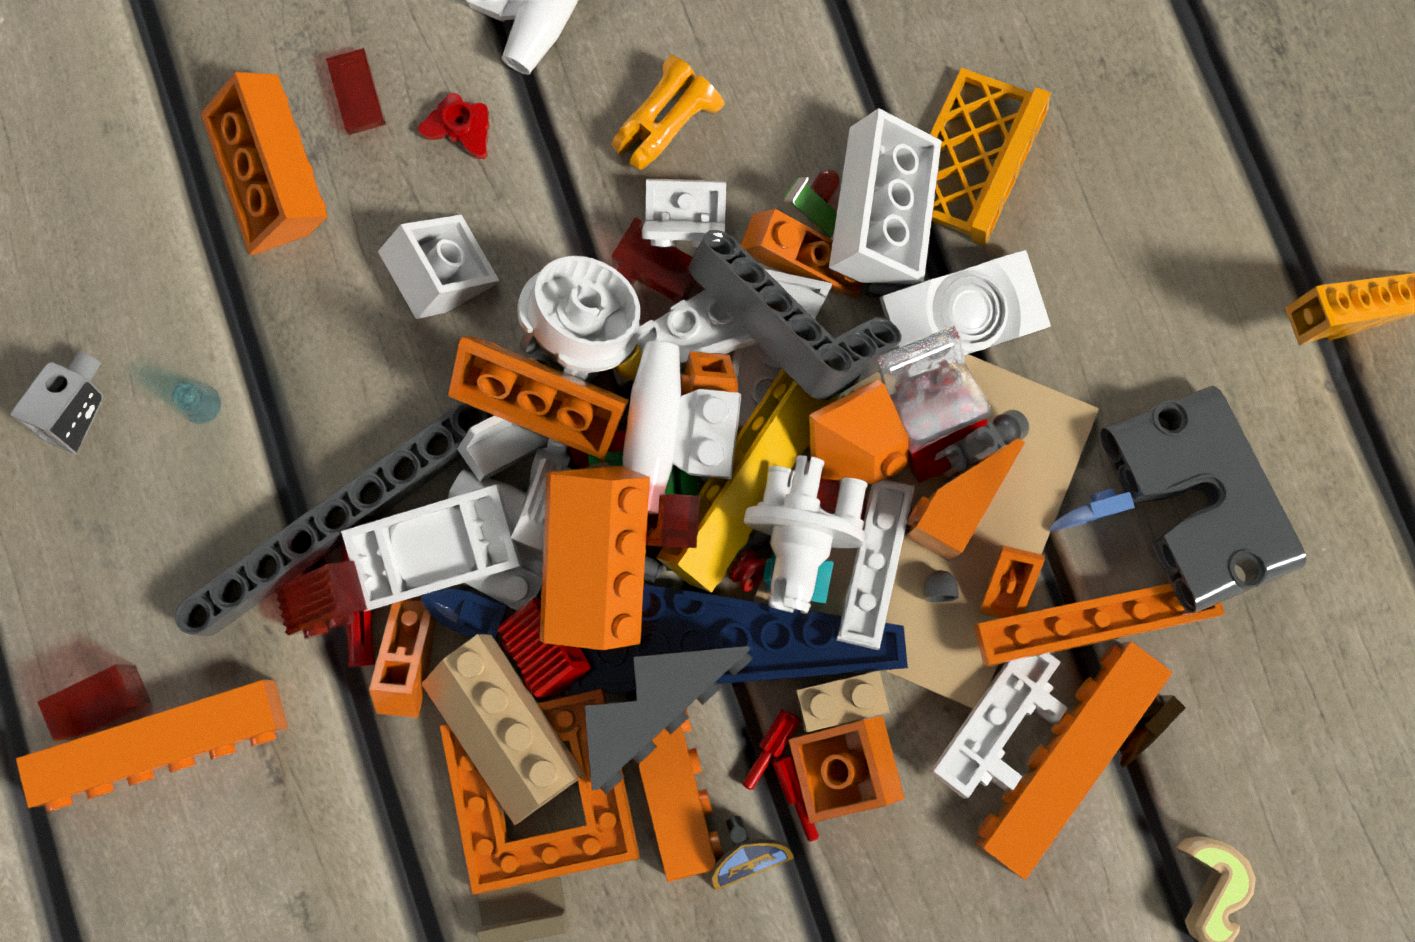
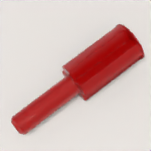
(772, 745)
(790, 784)

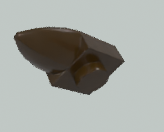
(1151, 726)

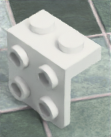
(683, 210)

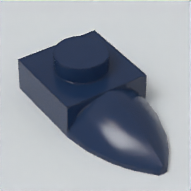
(465, 611)

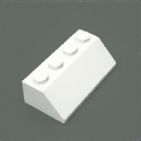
(885, 201)

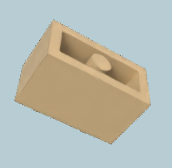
(841, 701)

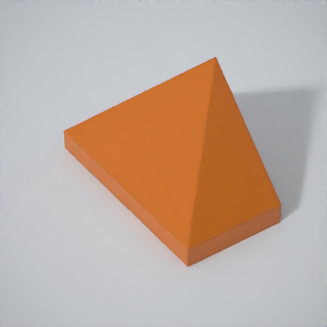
(1011, 582)

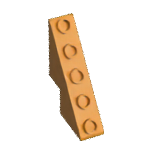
(1351, 307)

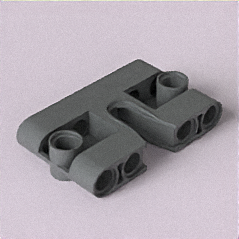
(1242, 514)

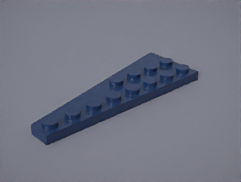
(778, 641)

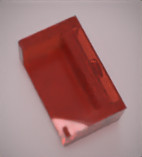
(656, 267)
(675, 523)
(94, 702)

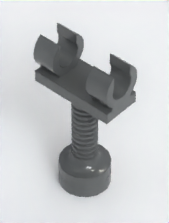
(985, 441)

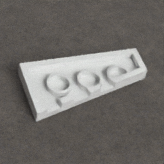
(695, 327)

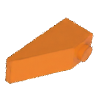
(403, 659)

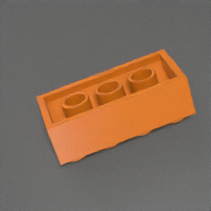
(263, 162)
(536, 396)
(594, 557)

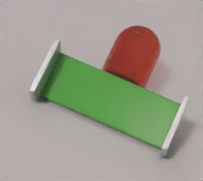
(814, 200)

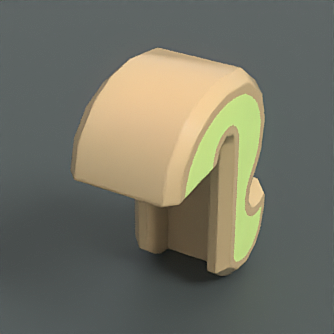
(1224, 892)

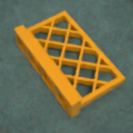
(1008, 157)

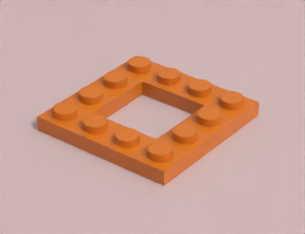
(501, 863)

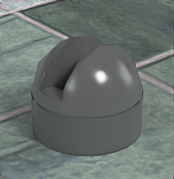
(941, 587)

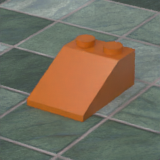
(954, 511)

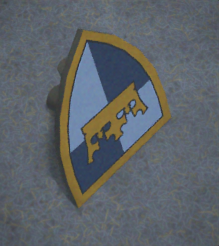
(747, 856)

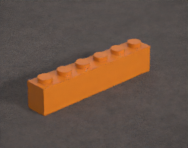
(152, 743)
(1073, 757)

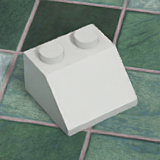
(437, 264)

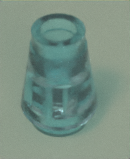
(197, 402)

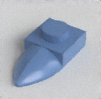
(1103, 505)

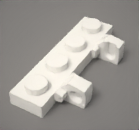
(977, 747)

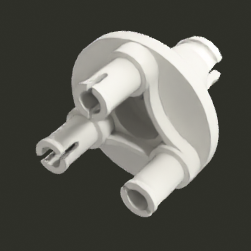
(803, 530)

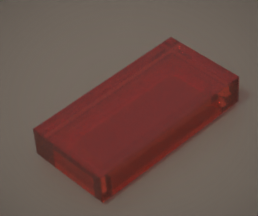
(356, 91)

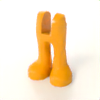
(657, 136)

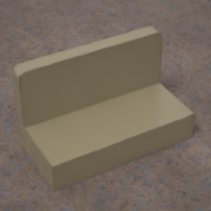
(523, 912)

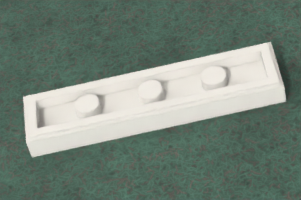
(875, 564)

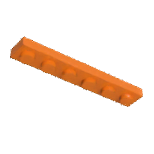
(1084, 624)

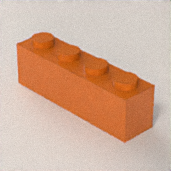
(679, 806)

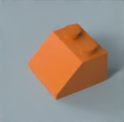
(846, 769)

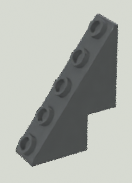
(664, 690)

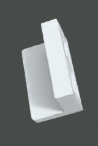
(498, 445)

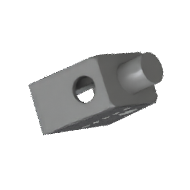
(61, 403)

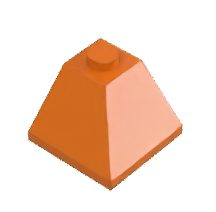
(860, 436)

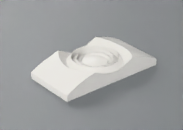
(982, 302)
(433, 547)

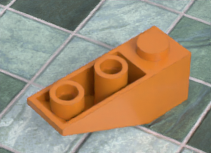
(795, 250)

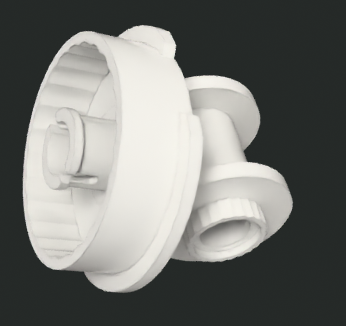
(580, 315)

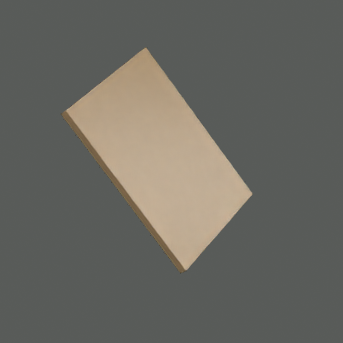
(942, 635)

